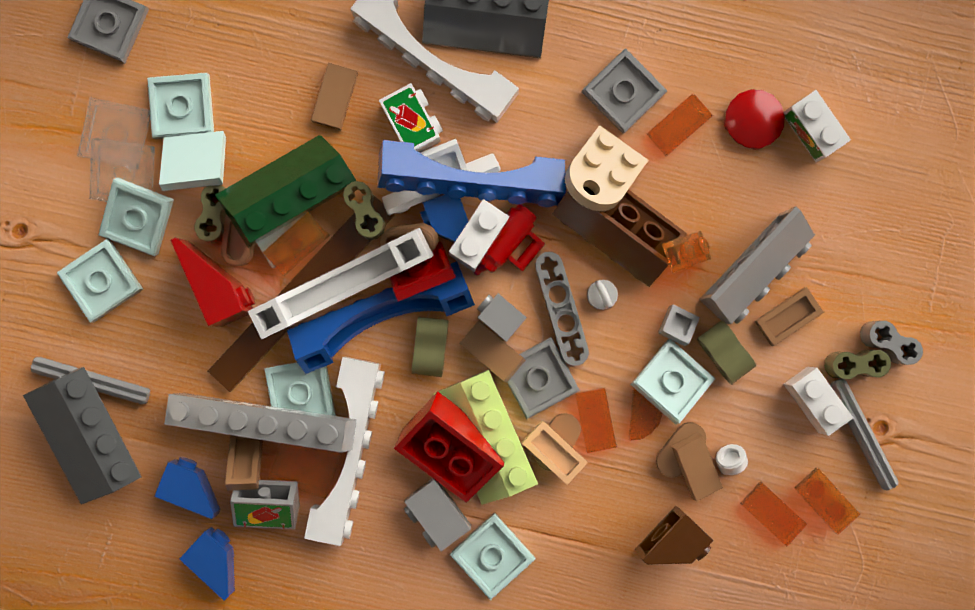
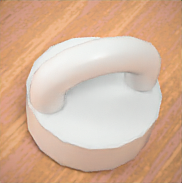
(602, 294)
(731, 459)

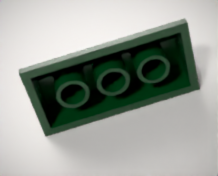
(285, 190)

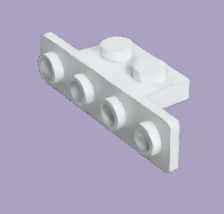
(446, 154)

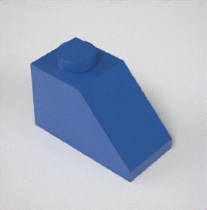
(445, 216)
(188, 488)
(213, 561)

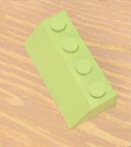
(486, 410)

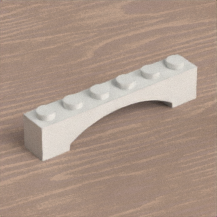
(488, 93)
(340, 283)
(330, 521)

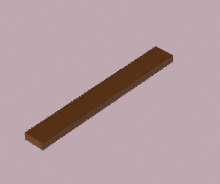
(249, 347)

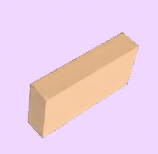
(554, 452)

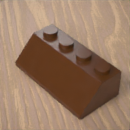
(626, 234)

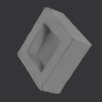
(679, 325)

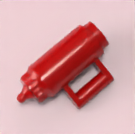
(512, 234)

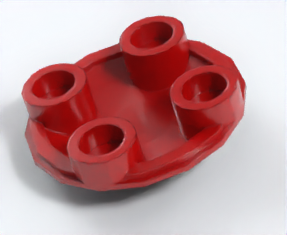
(754, 119)

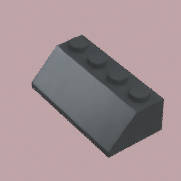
(487, 25)
(82, 435)

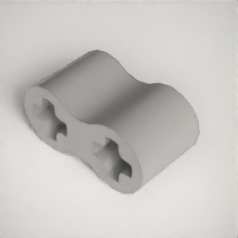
(891, 342)

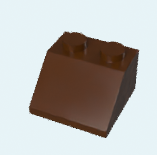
(675, 541)

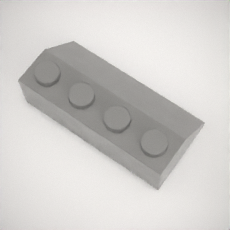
(758, 266)

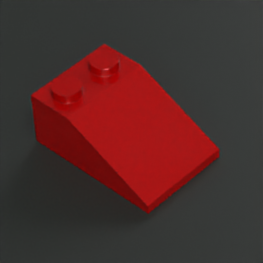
(216, 291)
(449, 448)

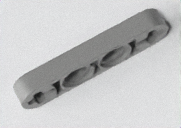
(558, 309)

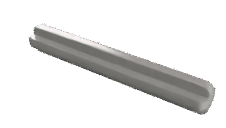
(101, 383)
(865, 437)

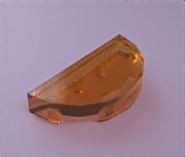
(644, 417)

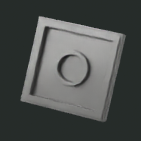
(108, 26)
(624, 91)
(542, 379)

